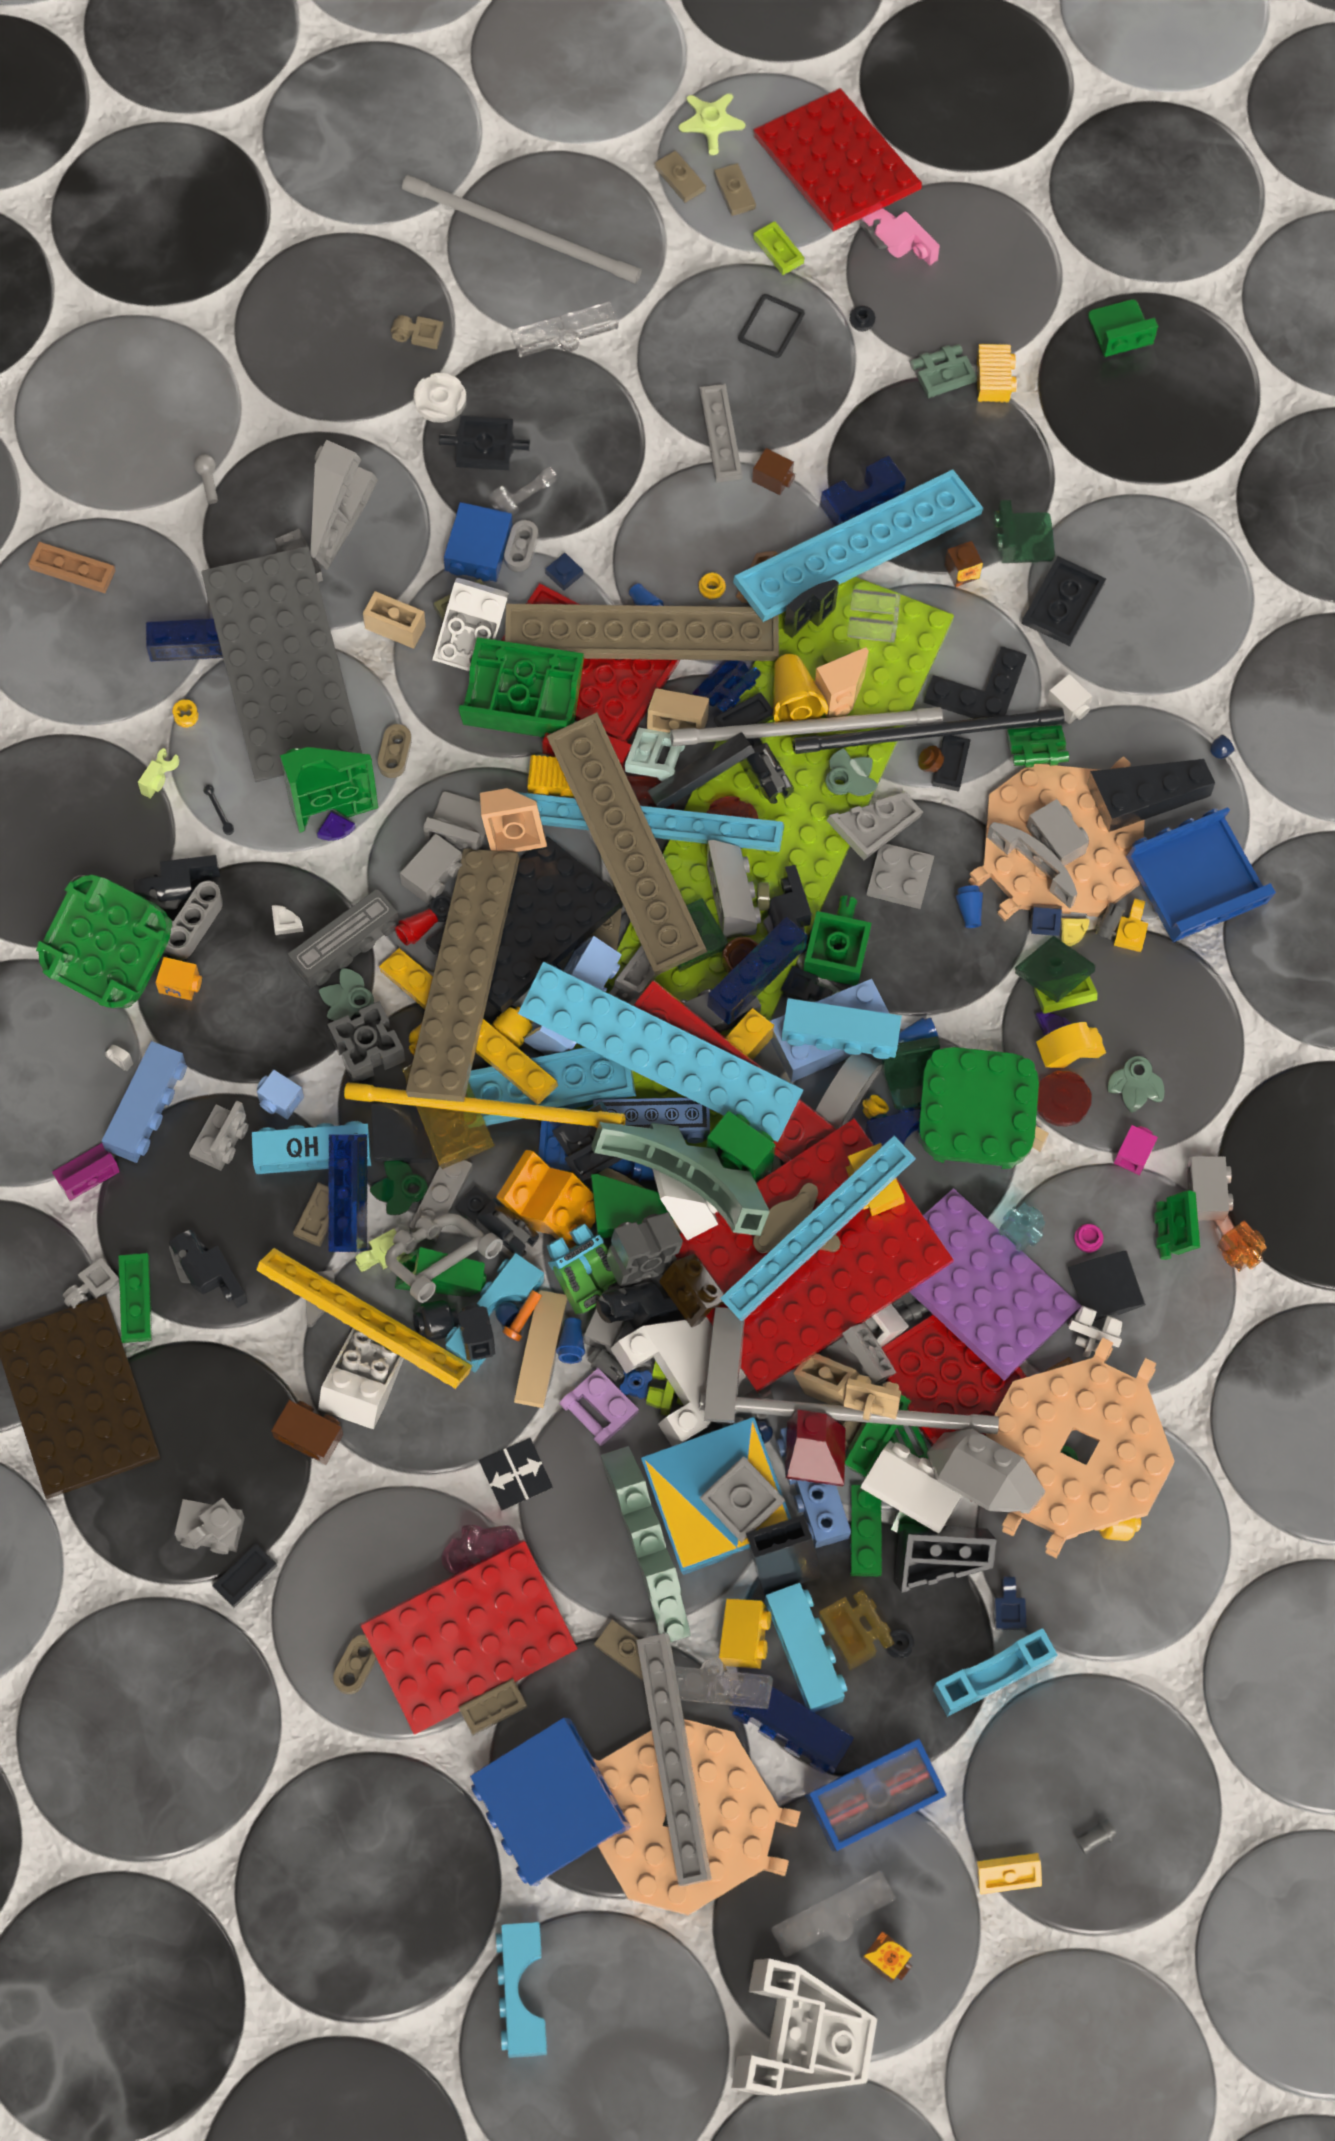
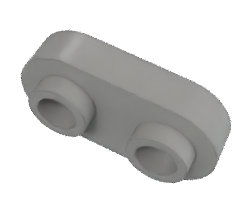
(521, 547)

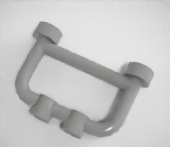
(421, 1285)

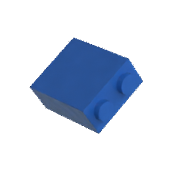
(478, 542)

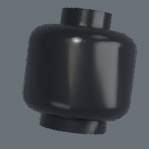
(435, 1320)

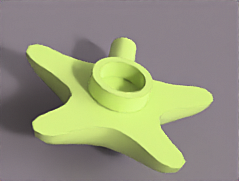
(711, 120)

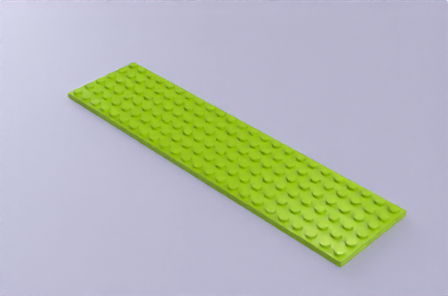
(890, 684)

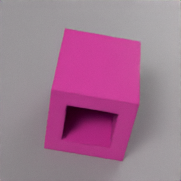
(1136, 1149)

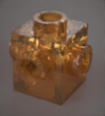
(1242, 1247)

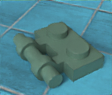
(945, 376)

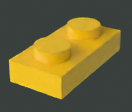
(1009, 1873)

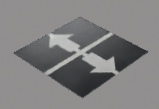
(516, 1474)

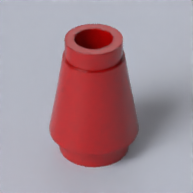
(415, 927)

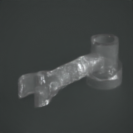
(507, 502)

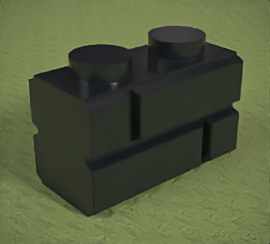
(476, 1332)

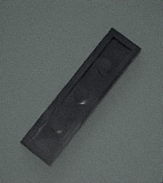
(701, 771)

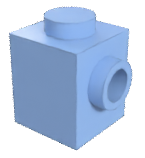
(279, 1094)

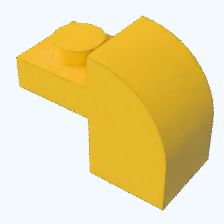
(1069, 1044)

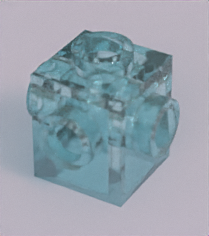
(1023, 1226)

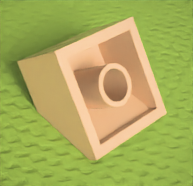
(842, 681)
(511, 821)

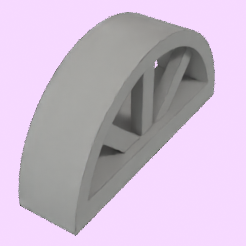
(848, 1089)

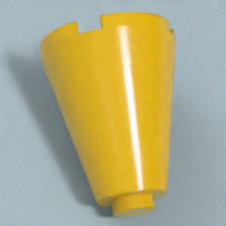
(795, 691)

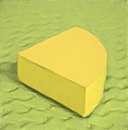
(1073, 930)

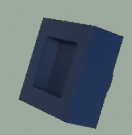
(564, 571)
(1046, 920)

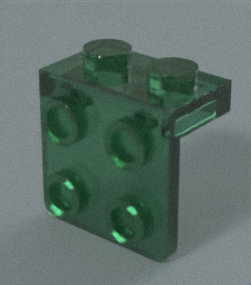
(1023, 535)
(906, 1071)

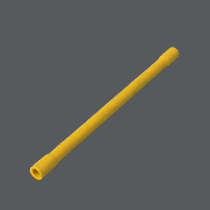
(370, 1093)

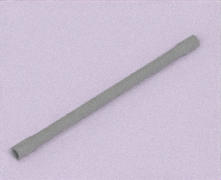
(425, 190)
(693, 736)
(980, 1423)

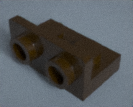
(691, 1289)

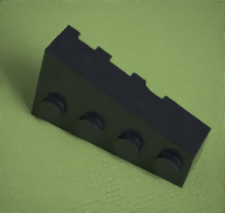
(1148, 790)

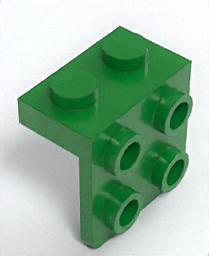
(1122, 327)

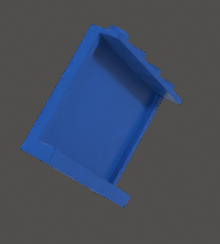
(1197, 875)
(548, 1802)

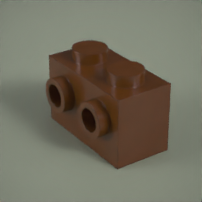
(308, 1431)

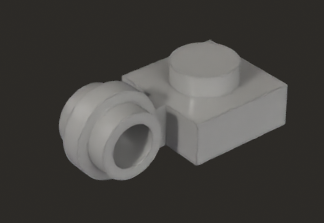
(96, 1279)

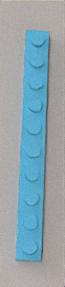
(674, 824)

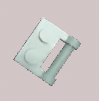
(646, 752)

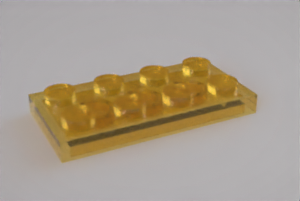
(454, 1133)

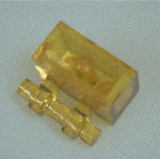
(849, 1634)

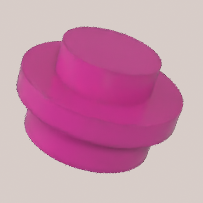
(1088, 1238)

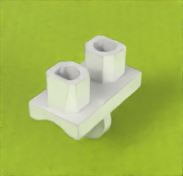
(1083, 1324)

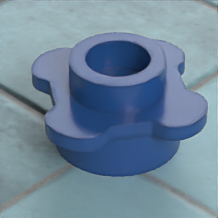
(636, 1390)

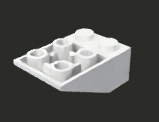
(471, 613)
(360, 1380)

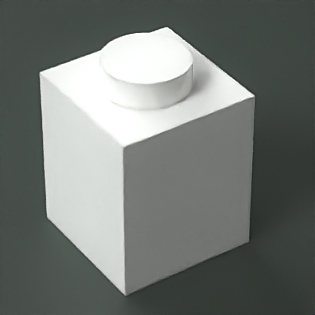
(1071, 698)

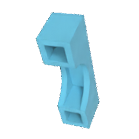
(513, 1284)
(995, 1673)
(524, 2030)

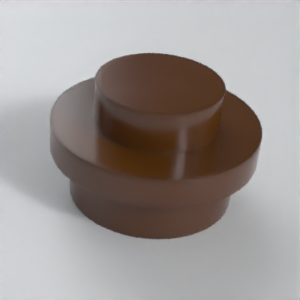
(930, 759)

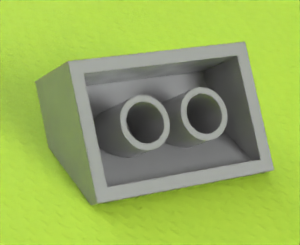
(732, 890)

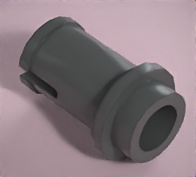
(1110, 921)
(605, 1362)
(1096, 1836)

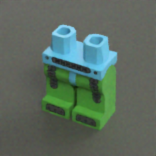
(582, 1269)

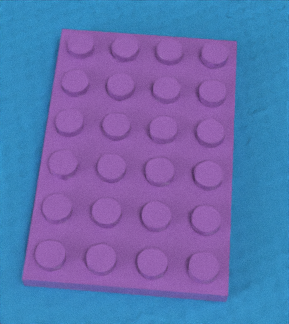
(991, 1291)

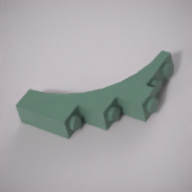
(699, 1168)
(647, 1542)

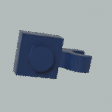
(1009, 1610)

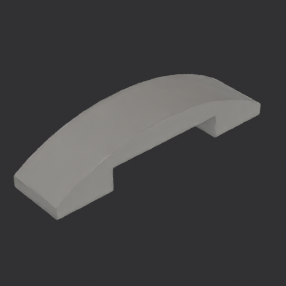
(1008, 838)

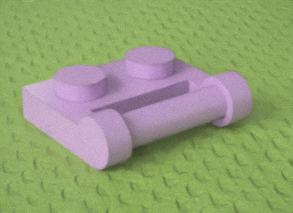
(606, 1400)

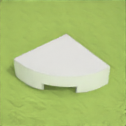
(285, 921)
(119, 1057)

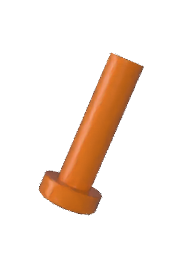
(522, 1316)

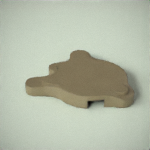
(786, 1217)

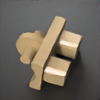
(872, 1398)

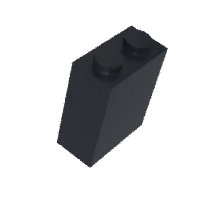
(784, 1554)

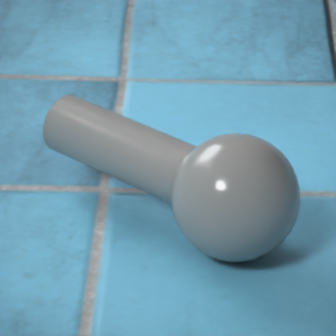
(205, 466)

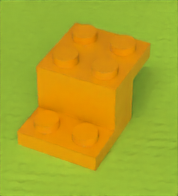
(547, 1198)

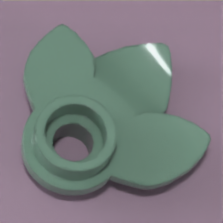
(852, 772)
(344, 995)
(1134, 1087)

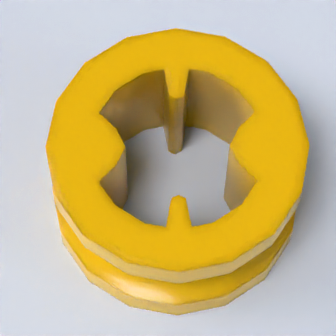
(185, 721)

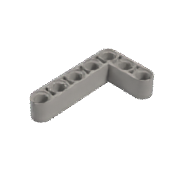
(193, 907)

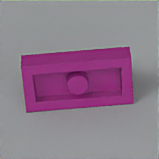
(86, 1171)

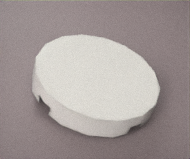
(440, 397)

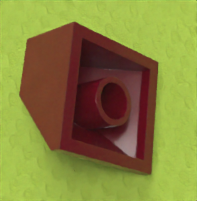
(815, 1448)

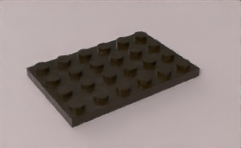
(76, 1397)

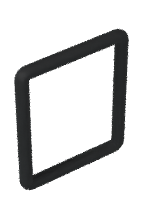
(772, 353)

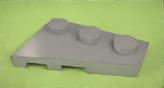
(876, 824)

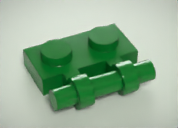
(1037, 739)
(1177, 1224)

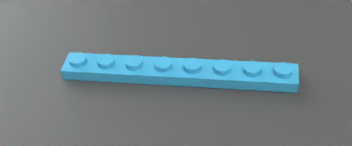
(818, 1228)

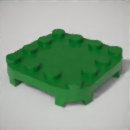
(104, 941)
(978, 1107)

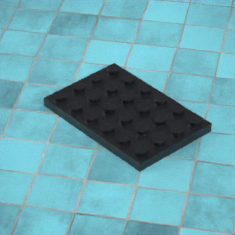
(549, 915)

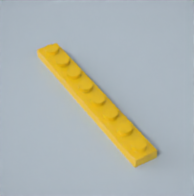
(491, 1044)
(364, 1318)

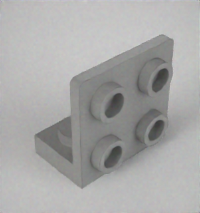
(457, 822)
(220, 1135)
(861, 1352)

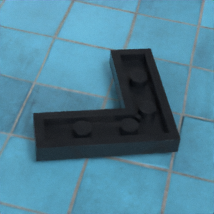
(974, 702)

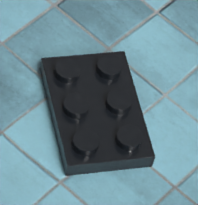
(1063, 601)

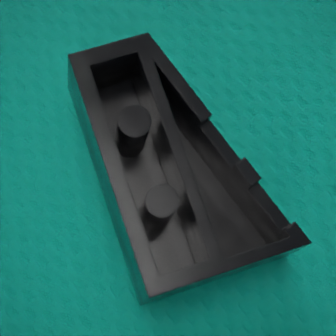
(934, 1556)

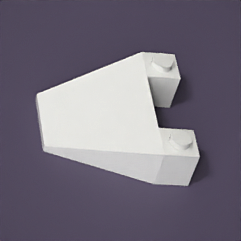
(684, 1360)
(814, 2036)

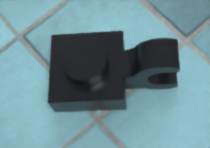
(803, 985)

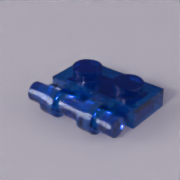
(721, 681)

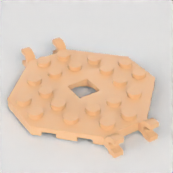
(1098, 875)
(1126, 1464)
(734, 1814)

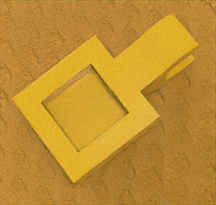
(1131, 930)

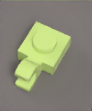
(154, 776)
(378, 1251)

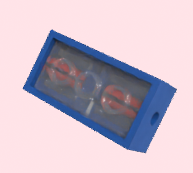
(875, 1795)

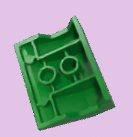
(521, 688)
(326, 781)

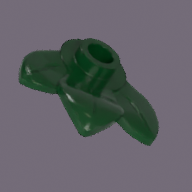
(395, 1188)

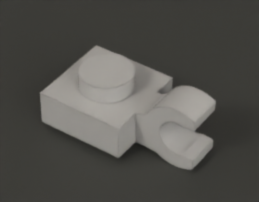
(217, 1522)

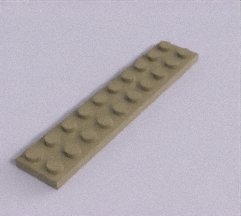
(646, 631)
(626, 844)
(463, 975)

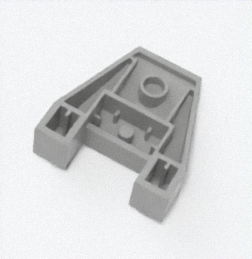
(338, 499)

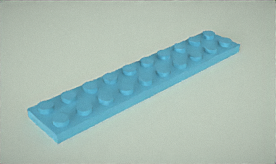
(859, 543)
(659, 1050)

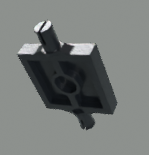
(484, 443)

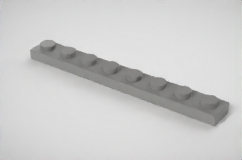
(674, 1760)

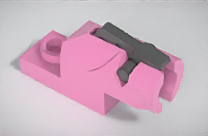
(900, 235)

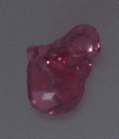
(476, 1546)

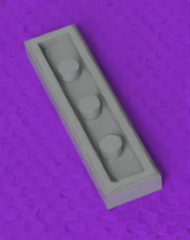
(720, 433)

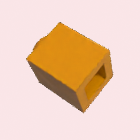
(178, 979)

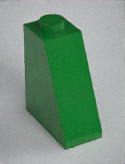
(622, 1203)
(461, 1279)

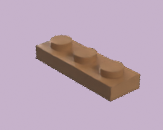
(72, 567)

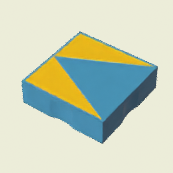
(686, 1472)

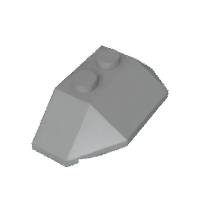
(985, 1472)

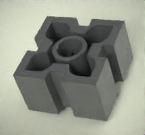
(361, 1058)
(643, 1249)

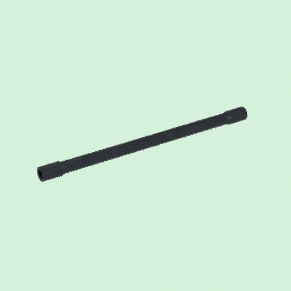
(1039, 718)

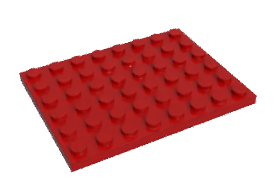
(832, 1291)

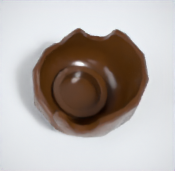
(736, 951)

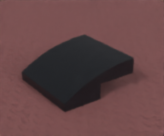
(811, 606)
(399, 1134)
(577, 1144)
(1107, 1285)

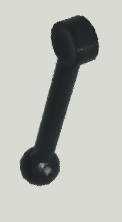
(228, 828)

